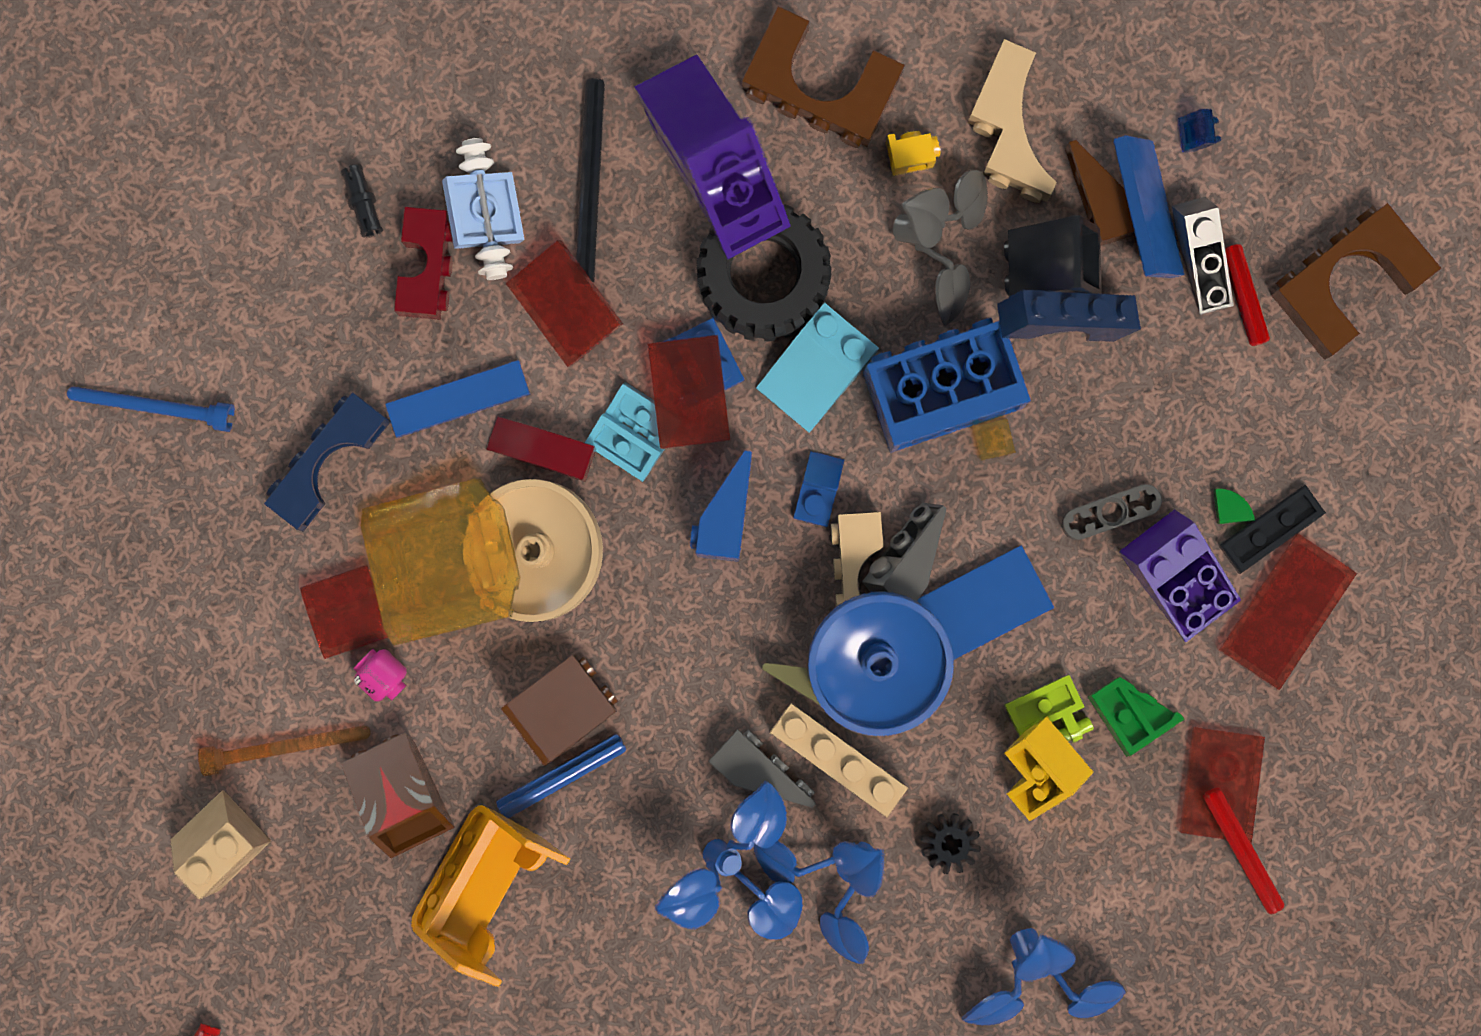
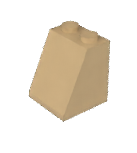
(215, 846)

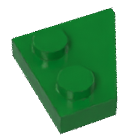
(1131, 715)

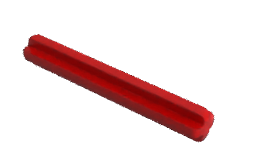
(1243, 850)

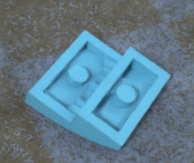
(620, 442)

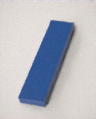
(457, 399)

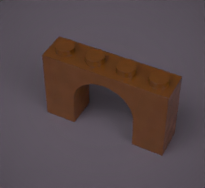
(851, 116)
(1378, 237)

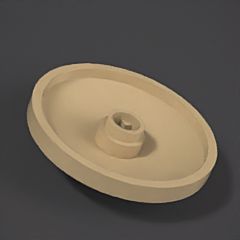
(554, 547)

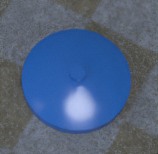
(880, 664)

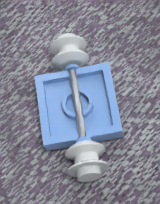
(483, 209)

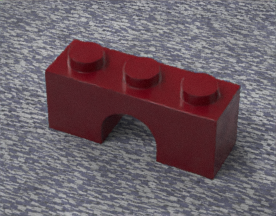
(425, 293)

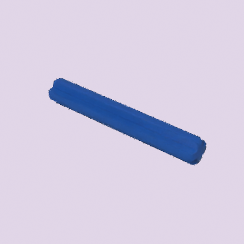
(561, 776)

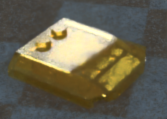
(440, 561)

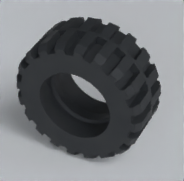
(773, 318)

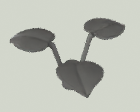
(924, 227)

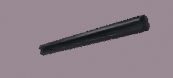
(590, 175)

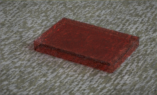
(564, 303)
(689, 392)
(1225, 762)

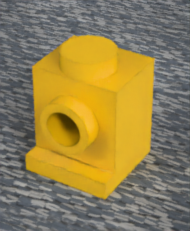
(912, 152)

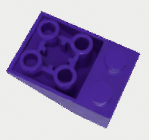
(1180, 574)

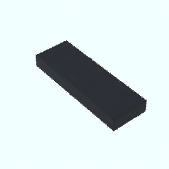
(1272, 529)

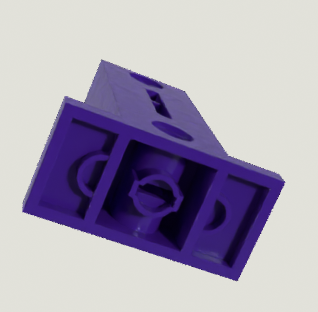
(714, 155)

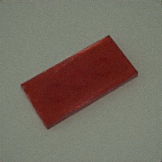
(1287, 611)

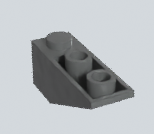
(1204, 253)
(910, 556)
(748, 768)

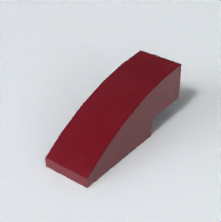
(541, 448)

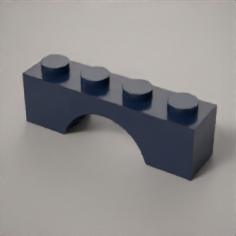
(1048, 312)
(298, 494)

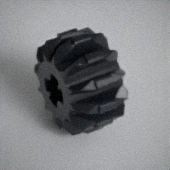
(943, 853)

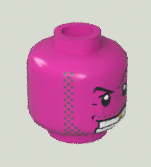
(380, 675)

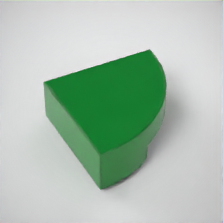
(1231, 507)

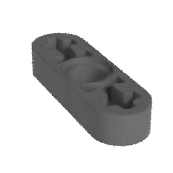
(1139, 512)

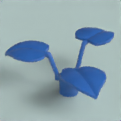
(855, 864)
(694, 898)
(1036, 959)

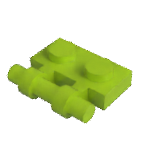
(1053, 701)

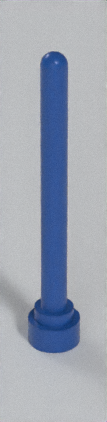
(215, 415)

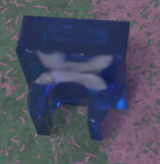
(1198, 130)

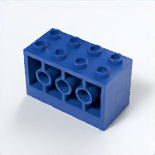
(942, 409)

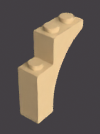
(1000, 113)

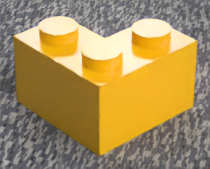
(1049, 769)

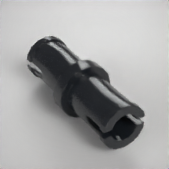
(361, 201)

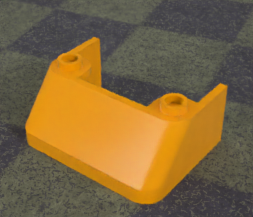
(471, 886)

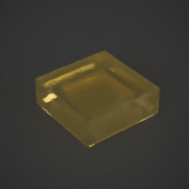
(993, 439)

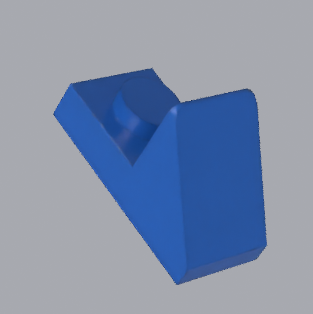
(819, 489)

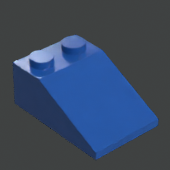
(723, 520)

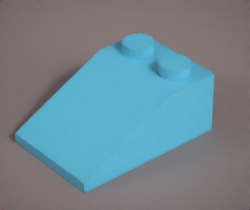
(817, 367)

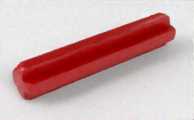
(1246, 296)

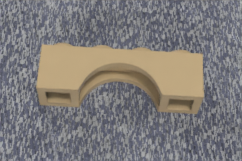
(857, 539)
(838, 760)

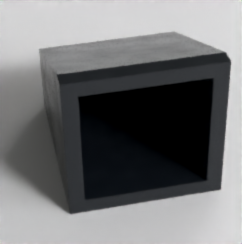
(1054, 257)

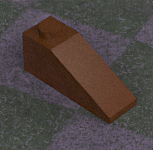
(1100, 195)

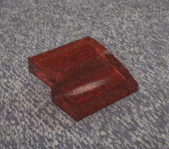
(344, 611)

